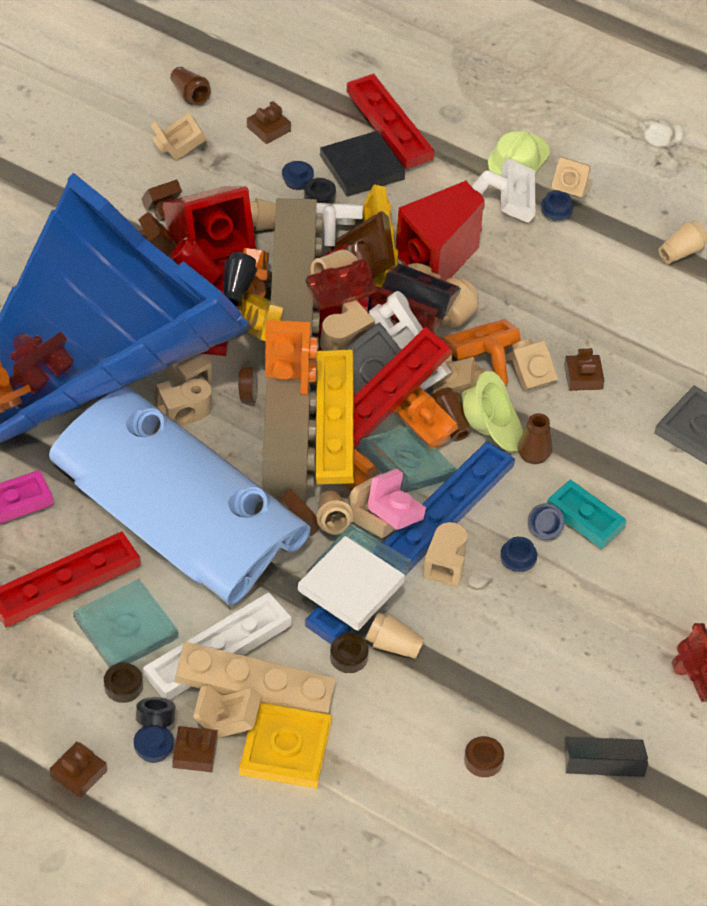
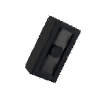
(422, 288)
(605, 756)

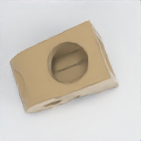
(345, 328)
(189, 368)
(184, 402)
(446, 554)

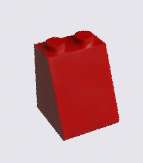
(214, 218)
(441, 229)

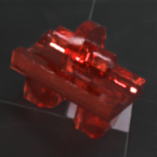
(342, 284)
(29, 370)
(693, 659)

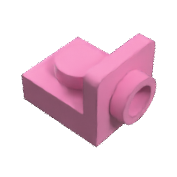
(391, 503)

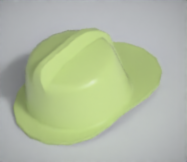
(520, 147)
(491, 411)

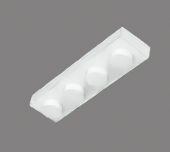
(234, 634)

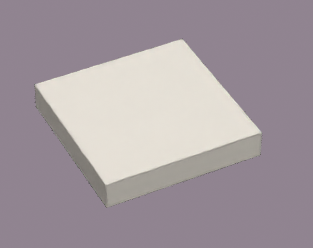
(351, 583)

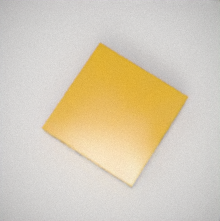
(286, 745)

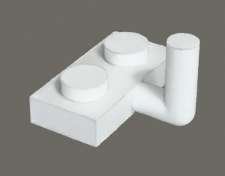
(516, 188)
(337, 214)

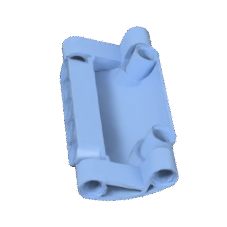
(176, 493)

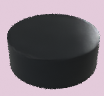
(321, 190)
(155, 712)

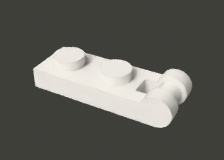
(404, 330)

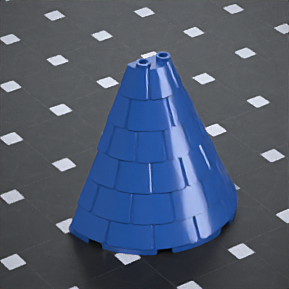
(114, 301)

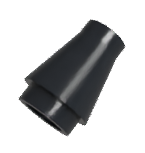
(238, 275)

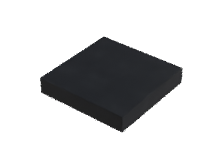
(362, 163)

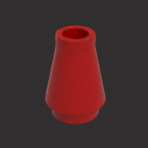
(196, 258)

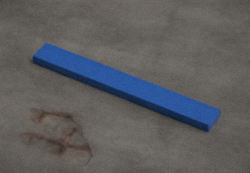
(445, 505)

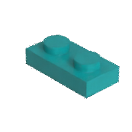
(587, 514)

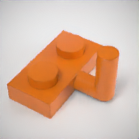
(489, 338)

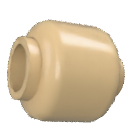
(464, 305)

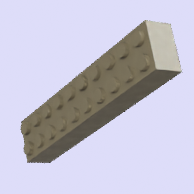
(287, 412)

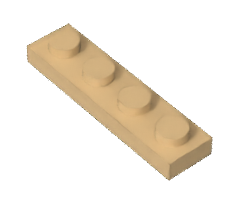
(235, 672)

